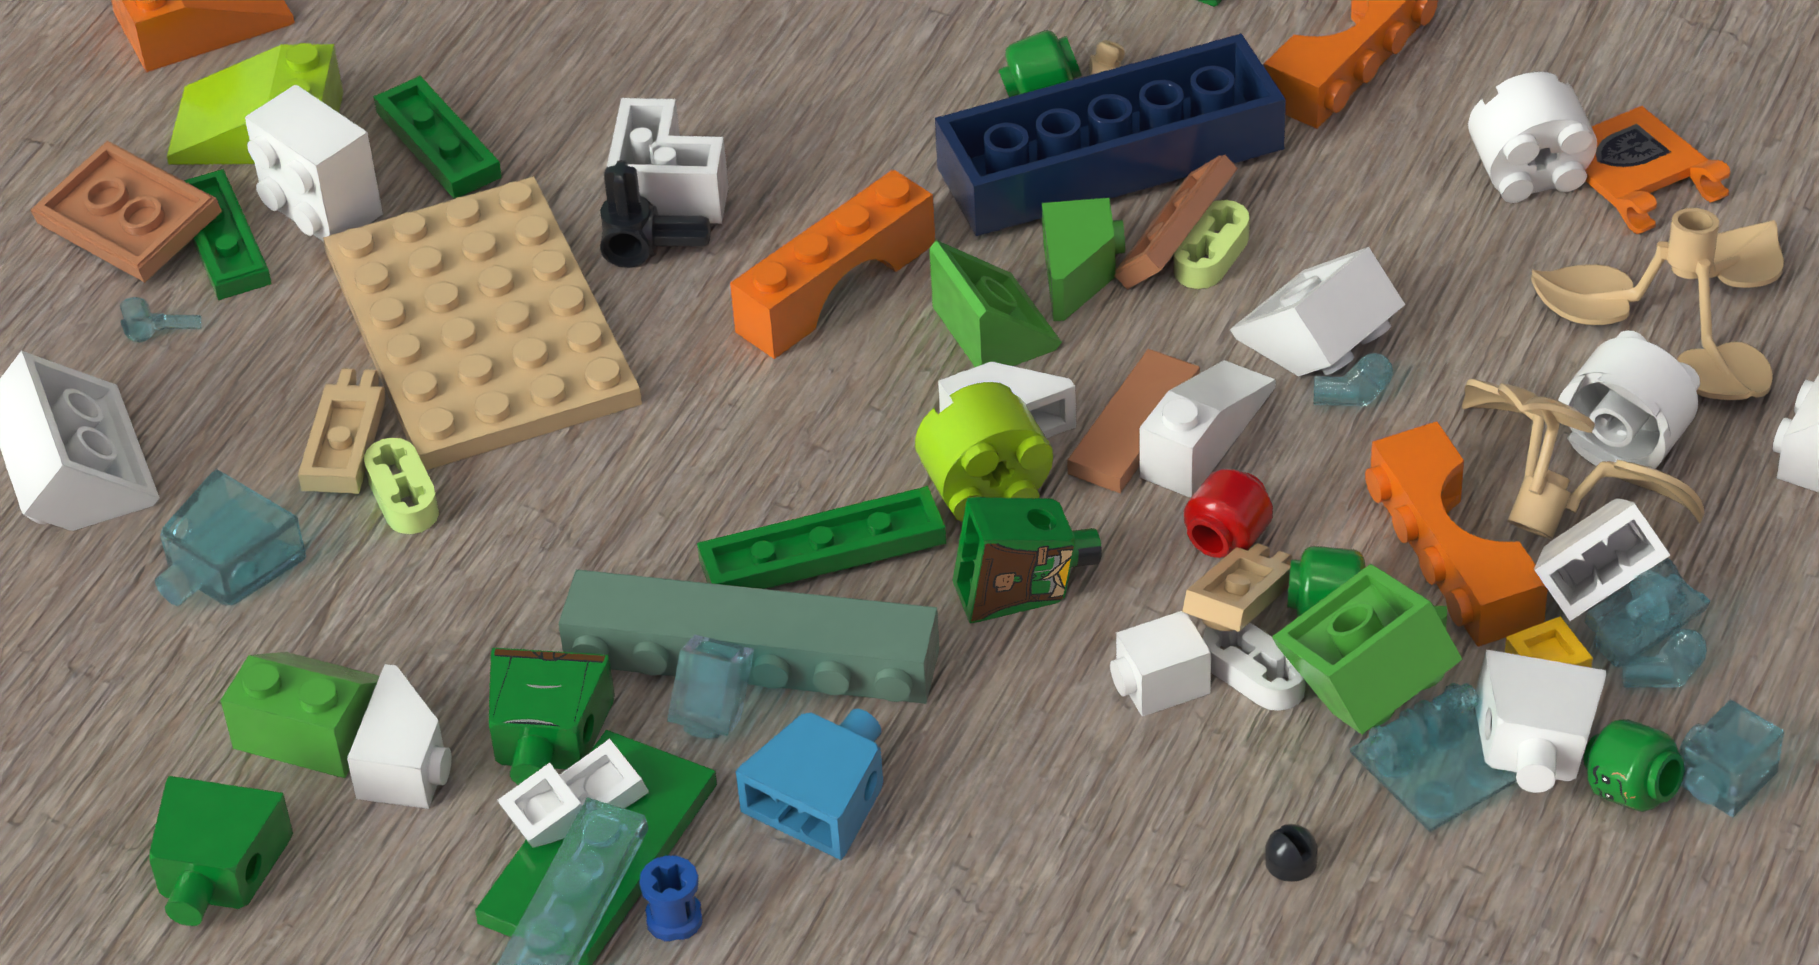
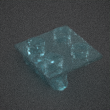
(1434, 758)

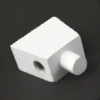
(1599, 556)
(1536, 716)

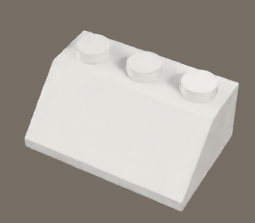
(70, 446)

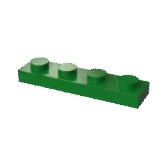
(824, 541)

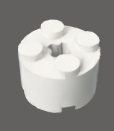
(1533, 136)
(1634, 398)

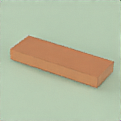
(1175, 221)
(1112, 445)

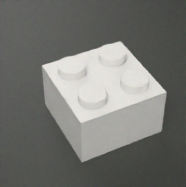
(313, 164)

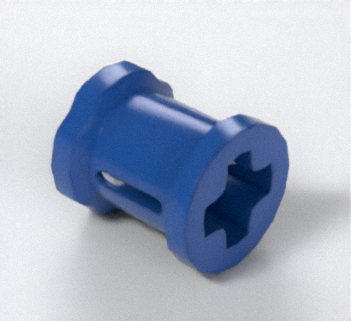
(670, 890)

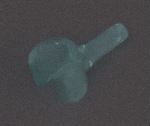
(141, 324)

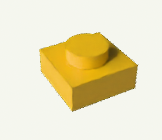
(1551, 642)

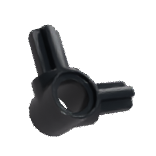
(633, 225)

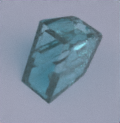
(227, 543)

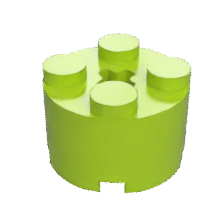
(983, 447)

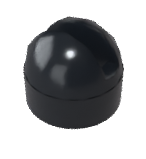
(1283, 857)

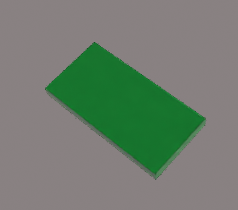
(674, 799)

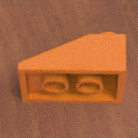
(181, 29)

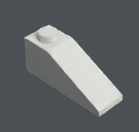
(1199, 425)

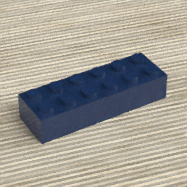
(1109, 132)

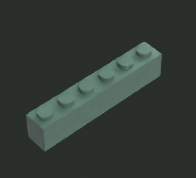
(796, 637)

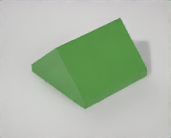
(987, 309)

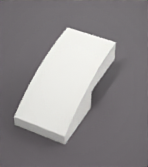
(549, 802)

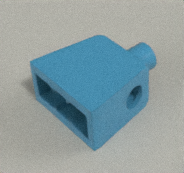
(815, 780)

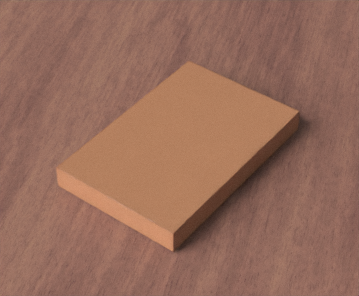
(126, 211)

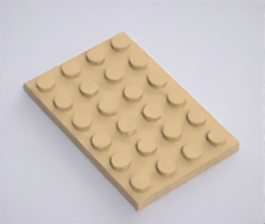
(480, 323)

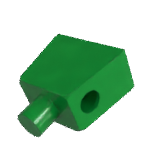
(215, 845)

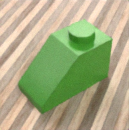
(1079, 251)

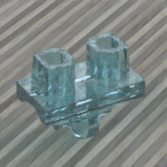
(1644, 613)

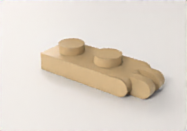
(342, 434)
(1238, 588)

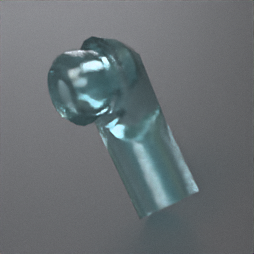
(1358, 385)
(1672, 664)

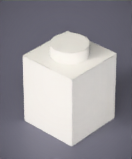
(1162, 663)

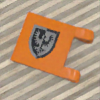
(1642, 156)

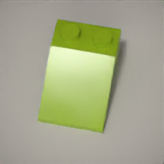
(214, 109)

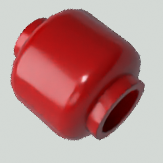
(1227, 512)

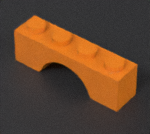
(1324, 71)
(785, 292)
(1485, 582)

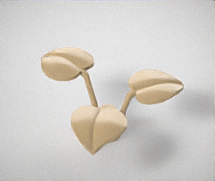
(1694, 250)
(1544, 492)

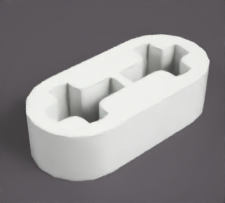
(1249, 668)

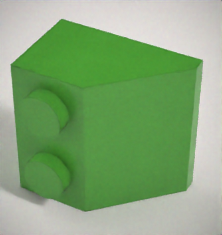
(1369, 648)
(297, 710)

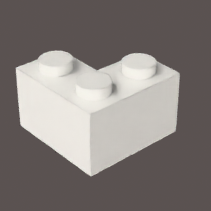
(672, 170)

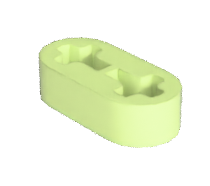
(1222, 248)
(411, 482)

